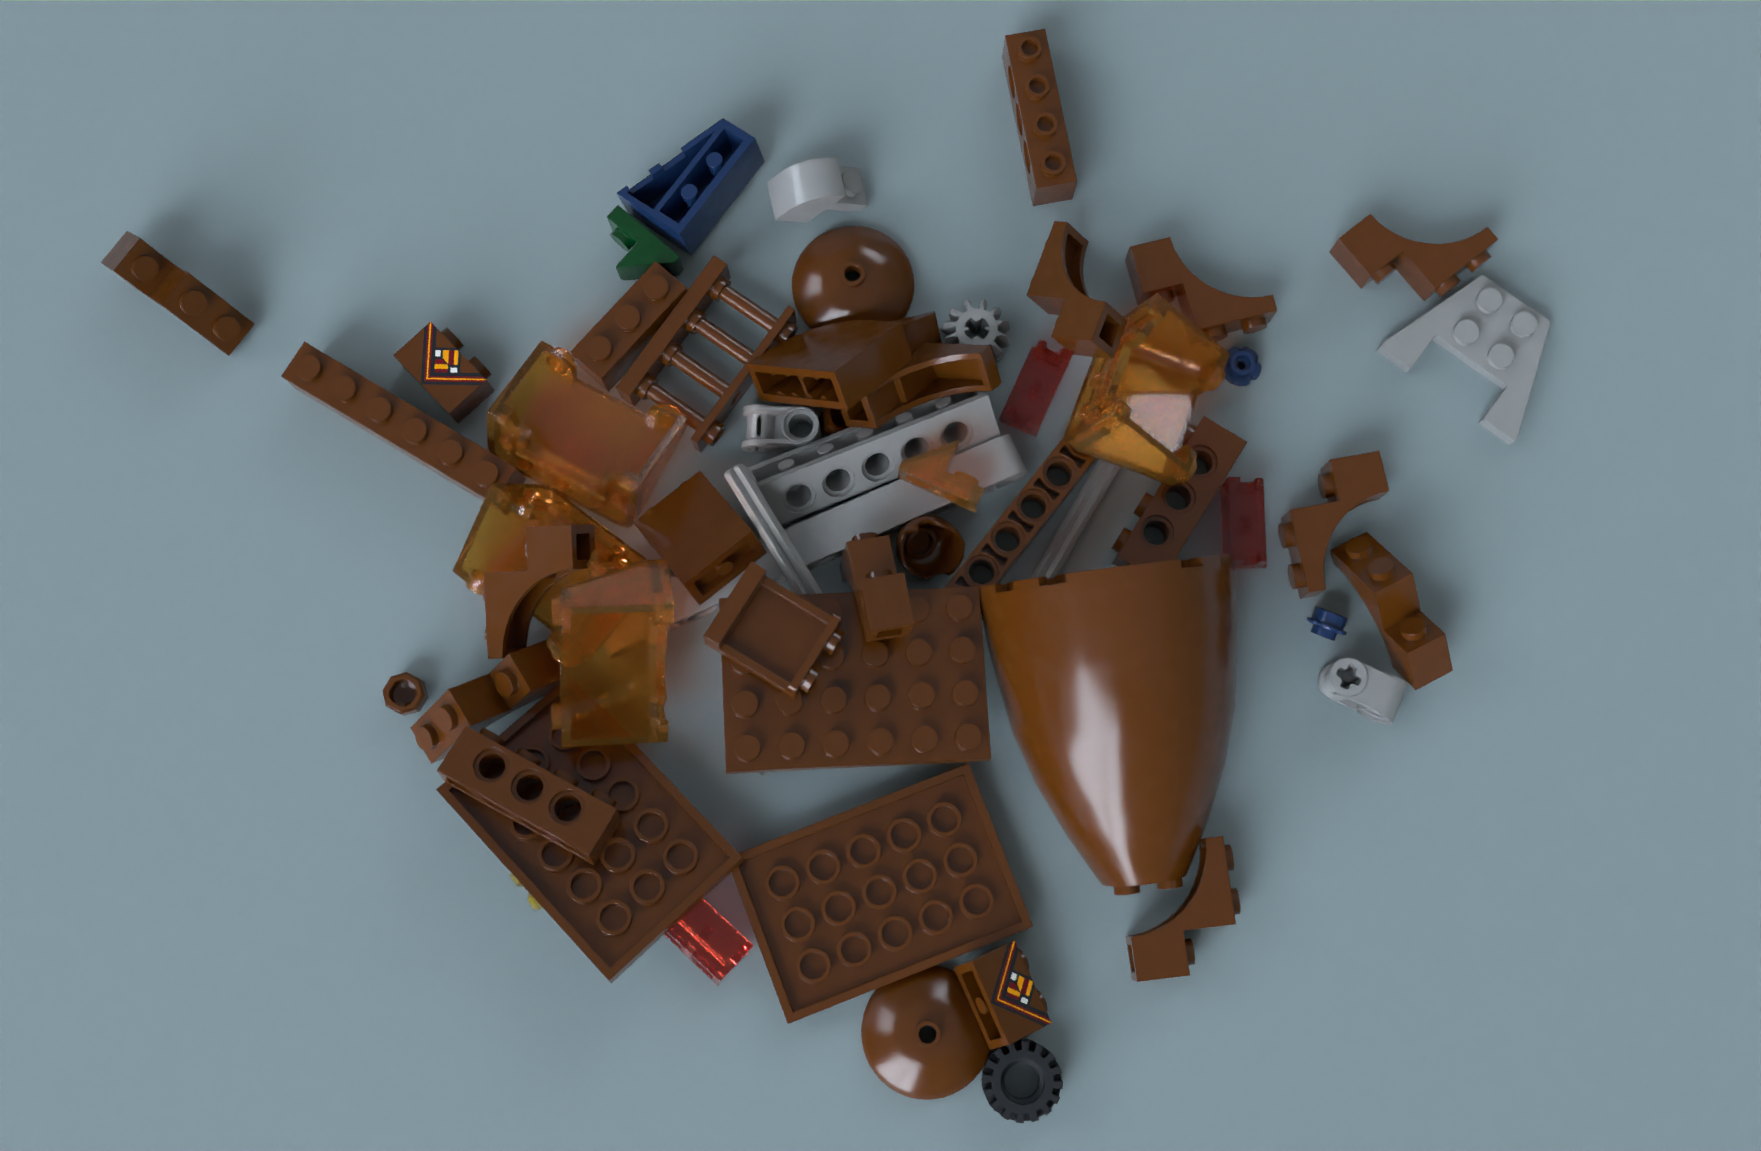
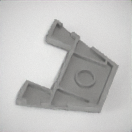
(1490, 335)

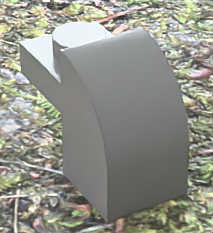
(816, 186)

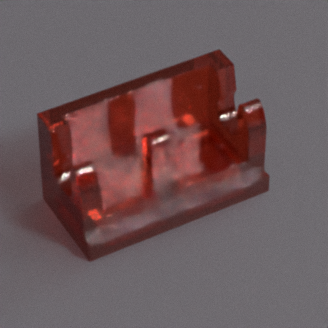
(1035, 388)
(1244, 522)
(709, 941)

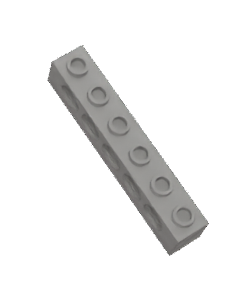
(854, 445)

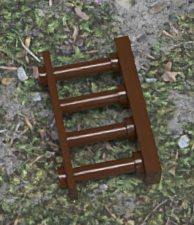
(690, 317)

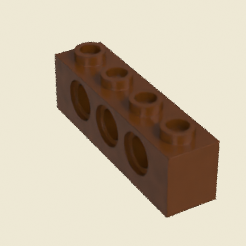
(1039, 117)
(1219, 452)
(476, 752)

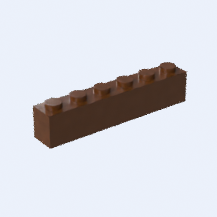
(397, 423)

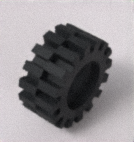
(1028, 1107)

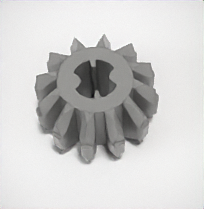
(975, 320)

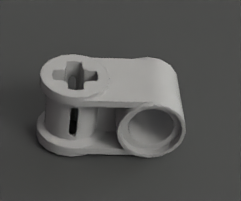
(776, 428)
(1369, 691)

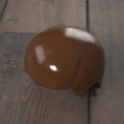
(929, 547)

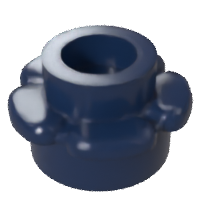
(1252, 368)
(1327, 623)

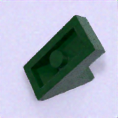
(645, 247)

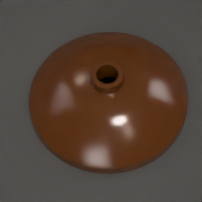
(827, 297)
(893, 1041)

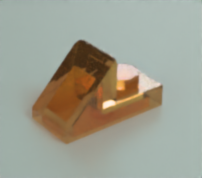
(931, 474)

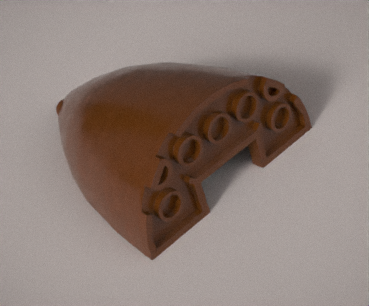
(1122, 705)

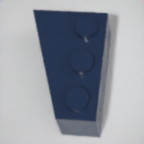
(696, 186)

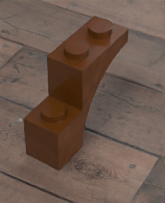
(1375, 252)
(1158, 269)
(1059, 288)
(177, 292)
(932, 374)
(1307, 530)
(877, 587)
(1389, 592)
(515, 594)
(482, 701)
(1210, 903)

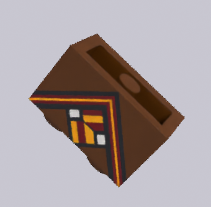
(444, 372)
(1003, 995)

